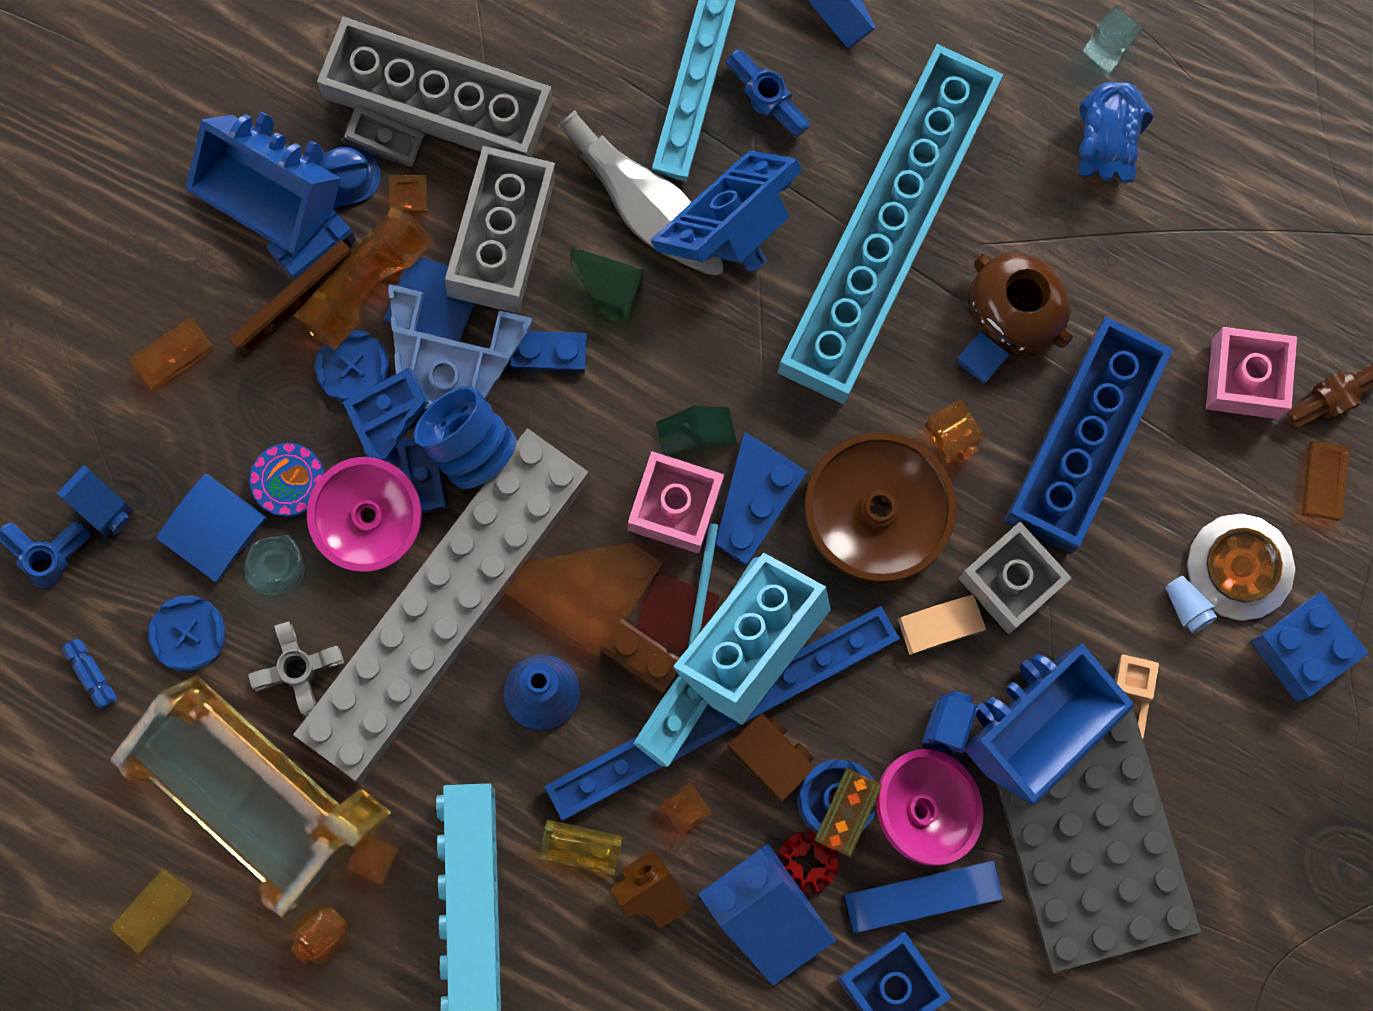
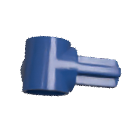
(30, 552)

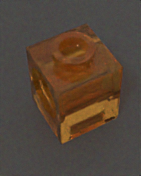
(955, 432)

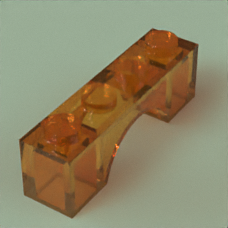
(336, 304)

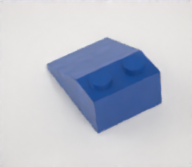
(767, 915)

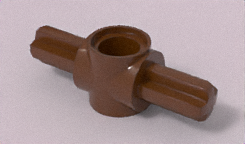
(1333, 397)

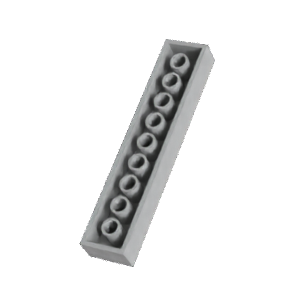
(442, 607)

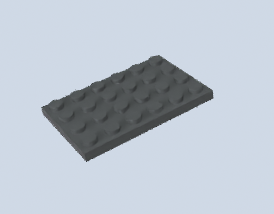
(1101, 856)

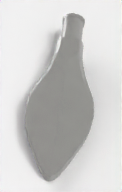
(639, 194)

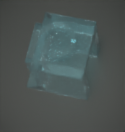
(1113, 39)

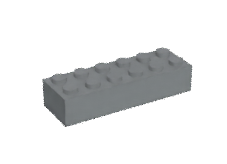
(434, 90)

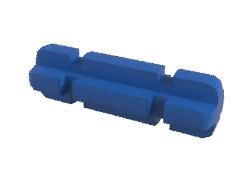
(89, 674)

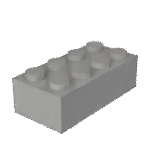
(500, 229)

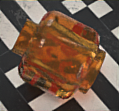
(318, 935)

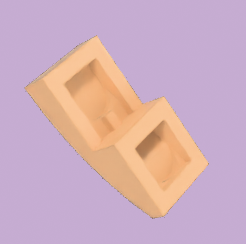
(941, 624)
(1138, 681)

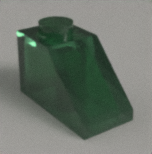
(607, 283)

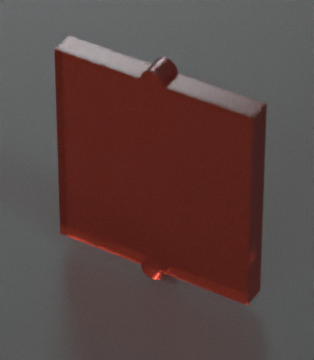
(671, 610)

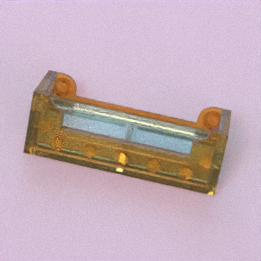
(235, 789)

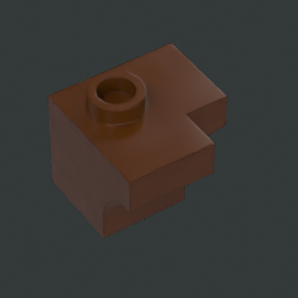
(650, 891)

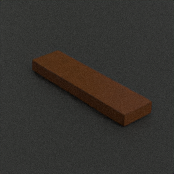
(288, 301)

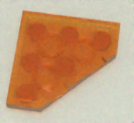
(585, 590)

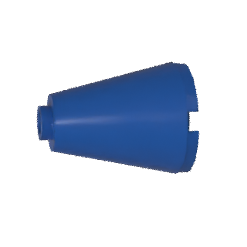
(546, 706)

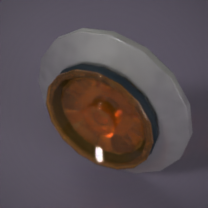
(1241, 566)

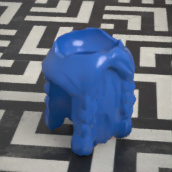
(1113, 121)

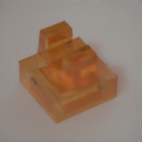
(685, 809)

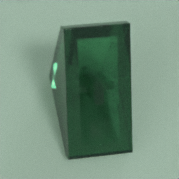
(696, 431)

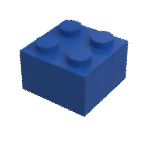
(1309, 647)
(894, 979)

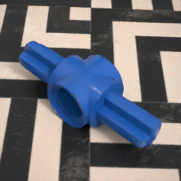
(758, 79)

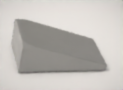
(382, 136)

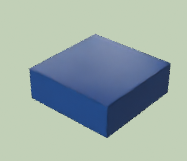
(982, 358)

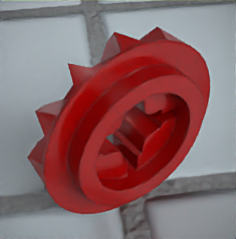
(819, 877)

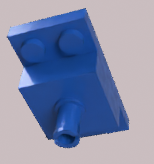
(733, 213)

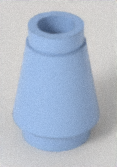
(1190, 605)

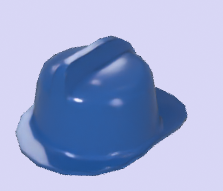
(358, 174)

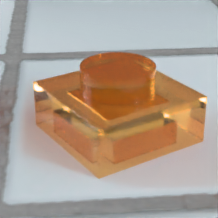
(408, 193)
(373, 859)

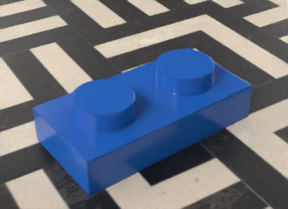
(551, 352)

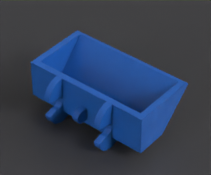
(262, 179)
(1047, 723)

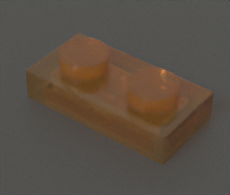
(172, 353)

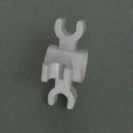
(319, 661)

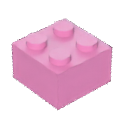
(1251, 373)
(675, 502)

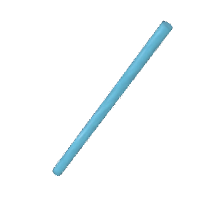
(703, 582)

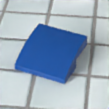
(438, 314)
(211, 527)

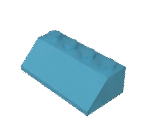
(753, 637)

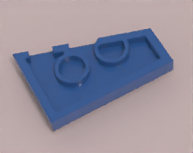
(756, 498)

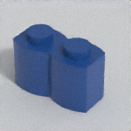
(950, 723)

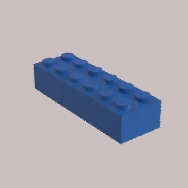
(1088, 435)

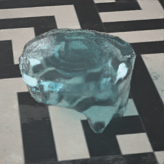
(274, 565)

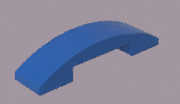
(923, 897)

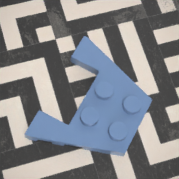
(447, 363)

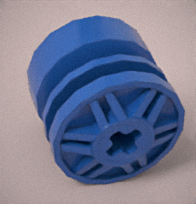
(465, 437)

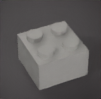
(1014, 578)

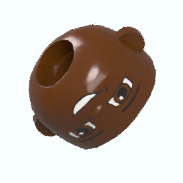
(1005, 325)

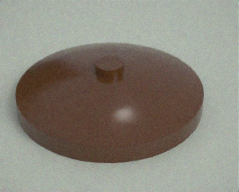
(880, 507)

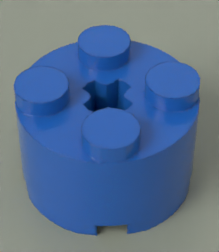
(814, 791)

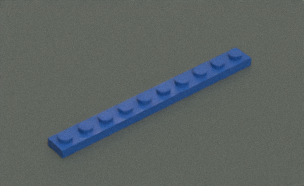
(808, 668)

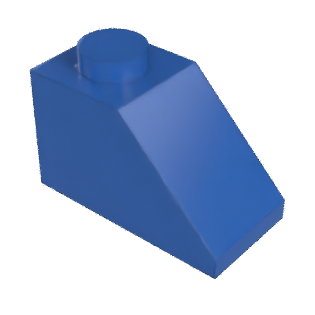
(96, 502)

